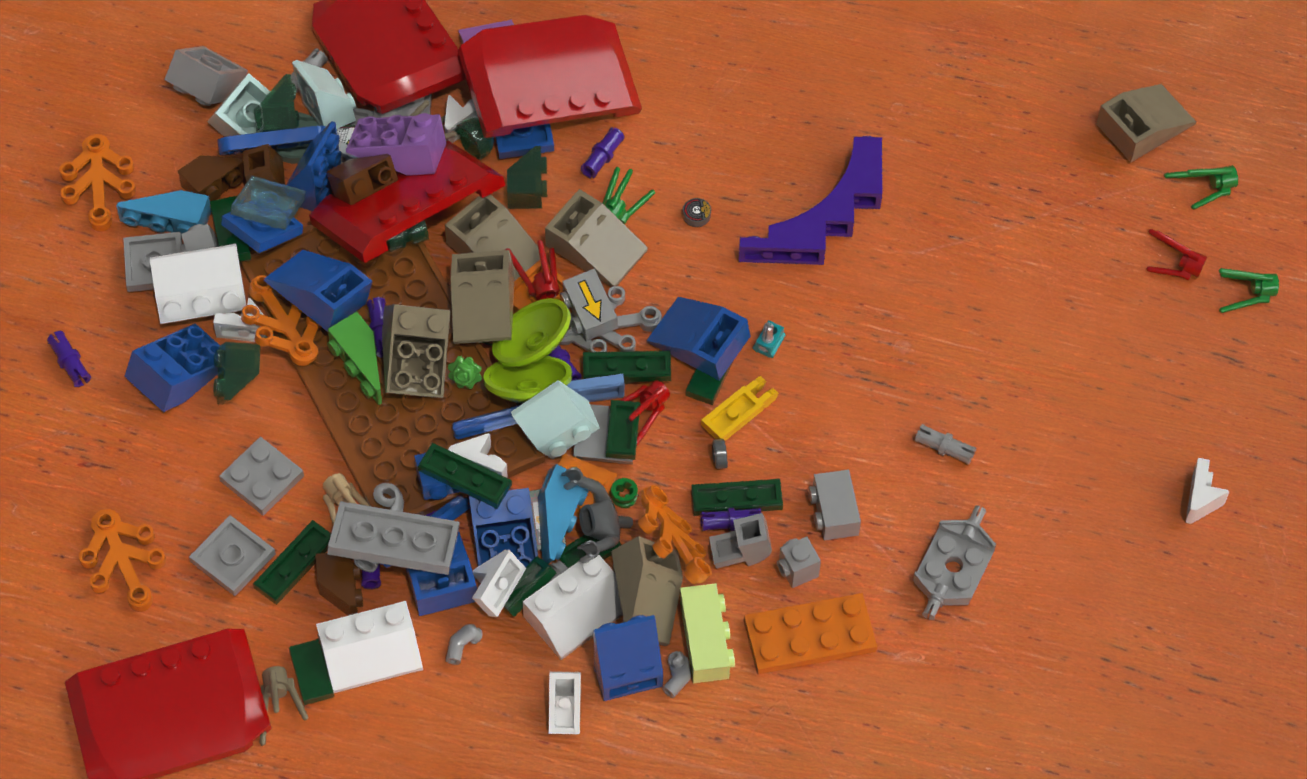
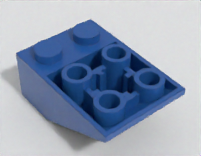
(311, 170)
(321, 287)
(701, 335)
(173, 366)
(504, 528)
(439, 591)
(627, 657)

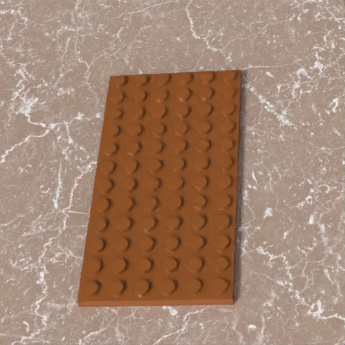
(384, 438)

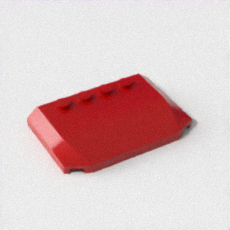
(387, 49)
(547, 73)
(397, 207)
(169, 708)

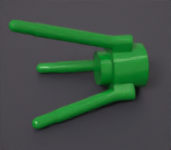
(1220, 178)
(617, 205)
(1261, 284)

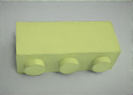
(706, 633)

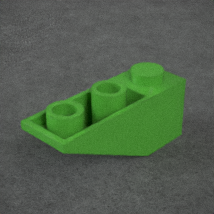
(355, 345)

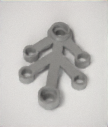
(612, 337)

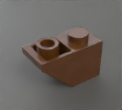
(263, 163)
(211, 175)
(361, 177)
(337, 582)

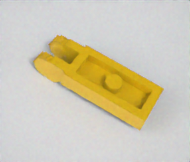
(738, 410)

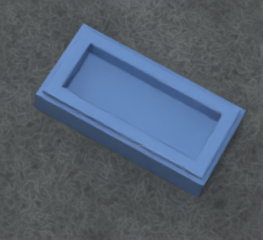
(600, 387)

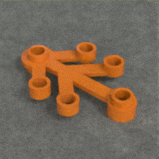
(97, 176)
(283, 323)
(677, 531)
(120, 554)

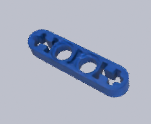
(276, 139)

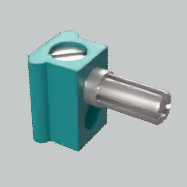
(769, 339)

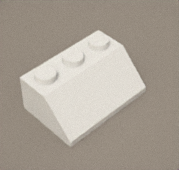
(198, 283)
(574, 605)
(369, 646)

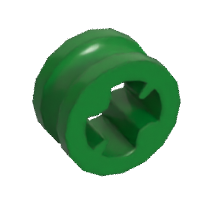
(629, 499)

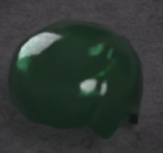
(473, 138)

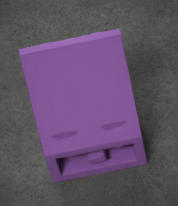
(411, 141)

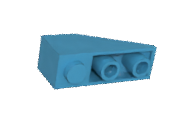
(166, 211)
(557, 511)

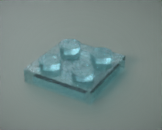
(268, 202)

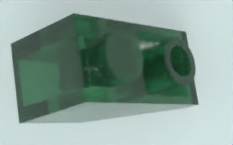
(277, 108)
(525, 183)
(236, 368)

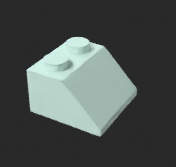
(324, 95)
(236, 113)
(556, 419)

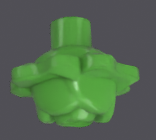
(464, 372)

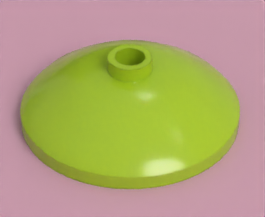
(535, 333)
(525, 382)

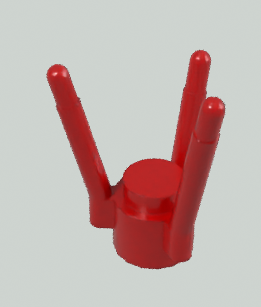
(1191, 261)
(545, 282)
(651, 398)

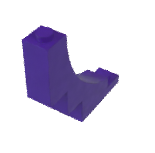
(804, 237)

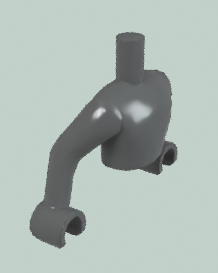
(597, 519)

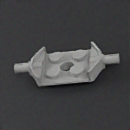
(954, 542)

